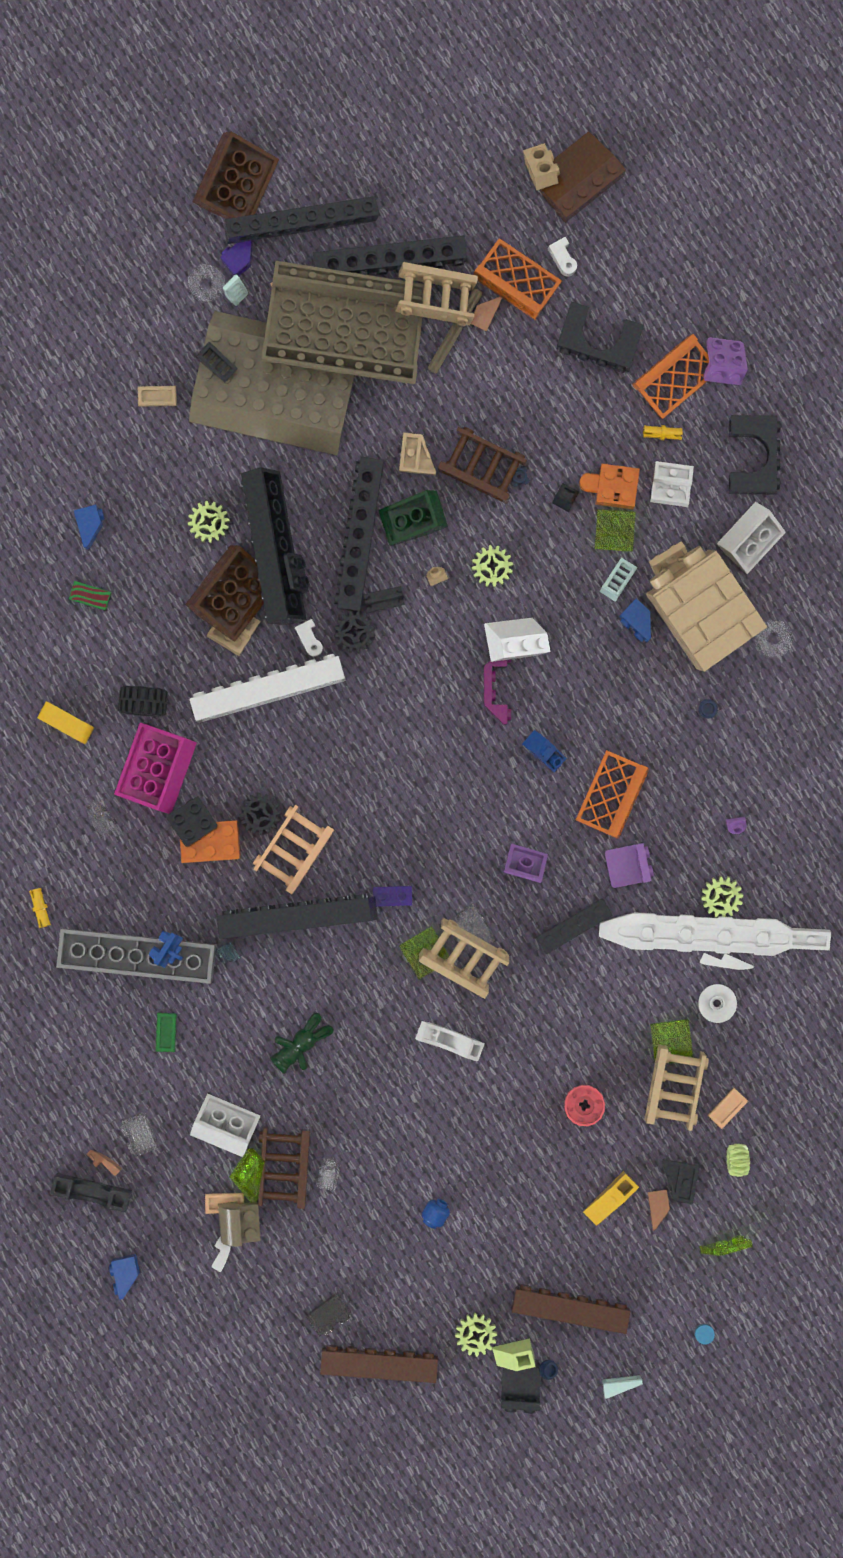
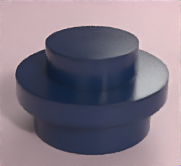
(708, 708)
(548, 1369)

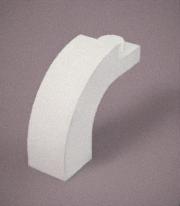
(450, 1040)

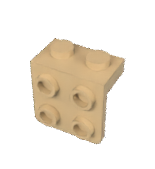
(669, 559)

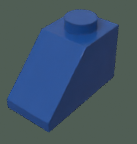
(89, 523)

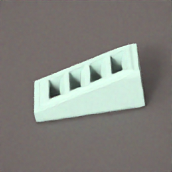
(235, 290)
(609, 592)
(618, 1385)

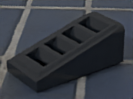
(211, 367)

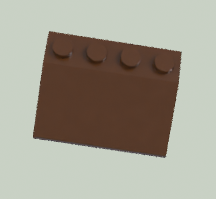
(584, 175)
(235, 178)
(229, 593)

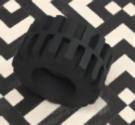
(143, 701)

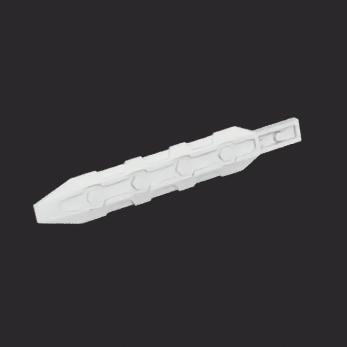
(718, 934)

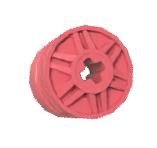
(589, 1115)

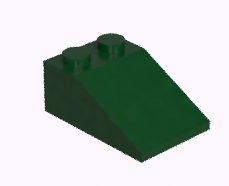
(413, 517)

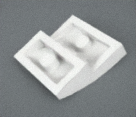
(671, 484)

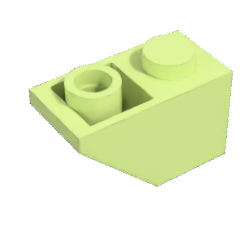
(515, 1355)

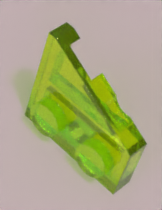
(248, 1174)
(726, 1247)

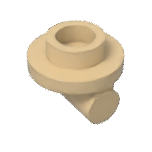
(436, 575)

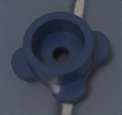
(523, 480)

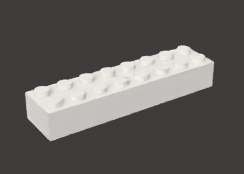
(267, 689)

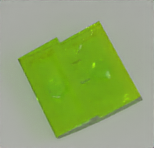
(615, 530)
(413, 947)
(674, 1035)

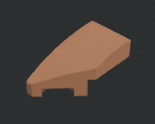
(485, 312)
(98, 1158)
(658, 1207)

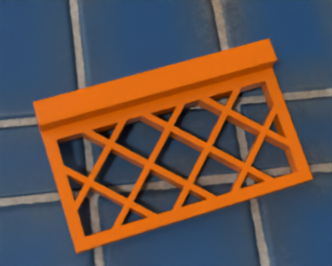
(505, 288)
(663, 365)
(627, 802)

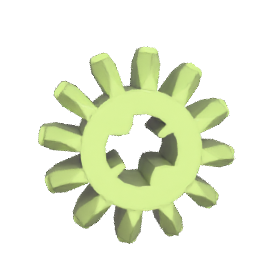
(738, 1160)

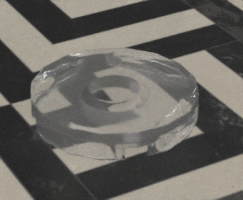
(206, 272)
(785, 639)

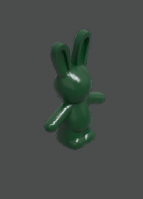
(302, 1042)

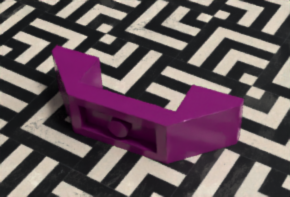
(499, 711)

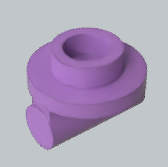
(736, 825)

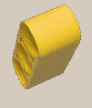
(65, 722)

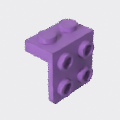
(726, 361)
(628, 865)

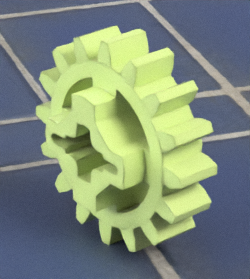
(217, 517)
(483, 566)
(716, 900)
(467, 1338)

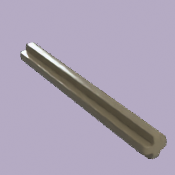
(452, 334)

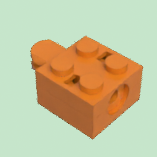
(612, 484)

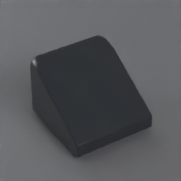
(565, 497)

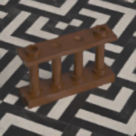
(466, 476)
(301, 1159)

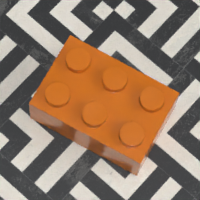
(218, 845)

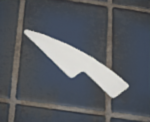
(726, 962)
(222, 1256)

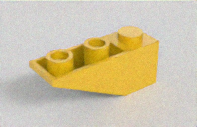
(611, 1198)

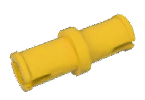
(662, 432)
(40, 907)

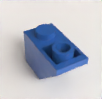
(637, 618)
(544, 751)
(125, 1272)

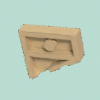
(415, 455)

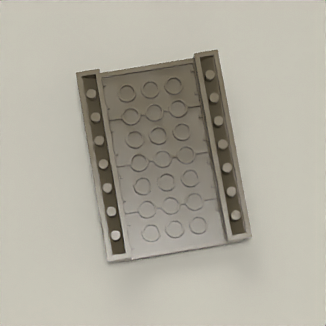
(342, 323)
(265, 397)

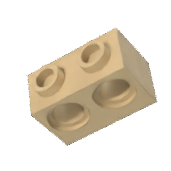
(541, 167)

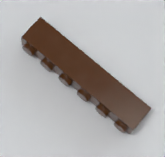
(570, 1309)
(379, 1365)

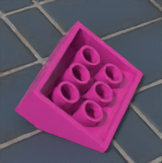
(155, 768)

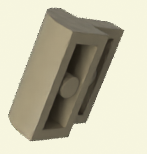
(238, 1223)

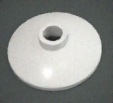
(727, 1003)

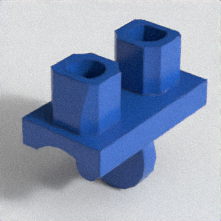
(169, 951)

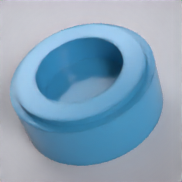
(704, 1334)

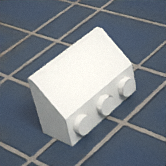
(751, 537)
(516, 639)
(225, 1125)

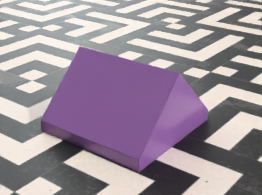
(525, 863)

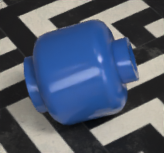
(435, 1213)

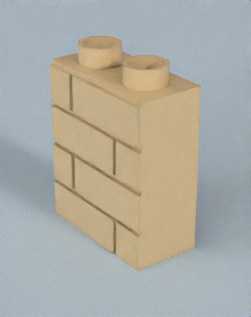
(705, 608)

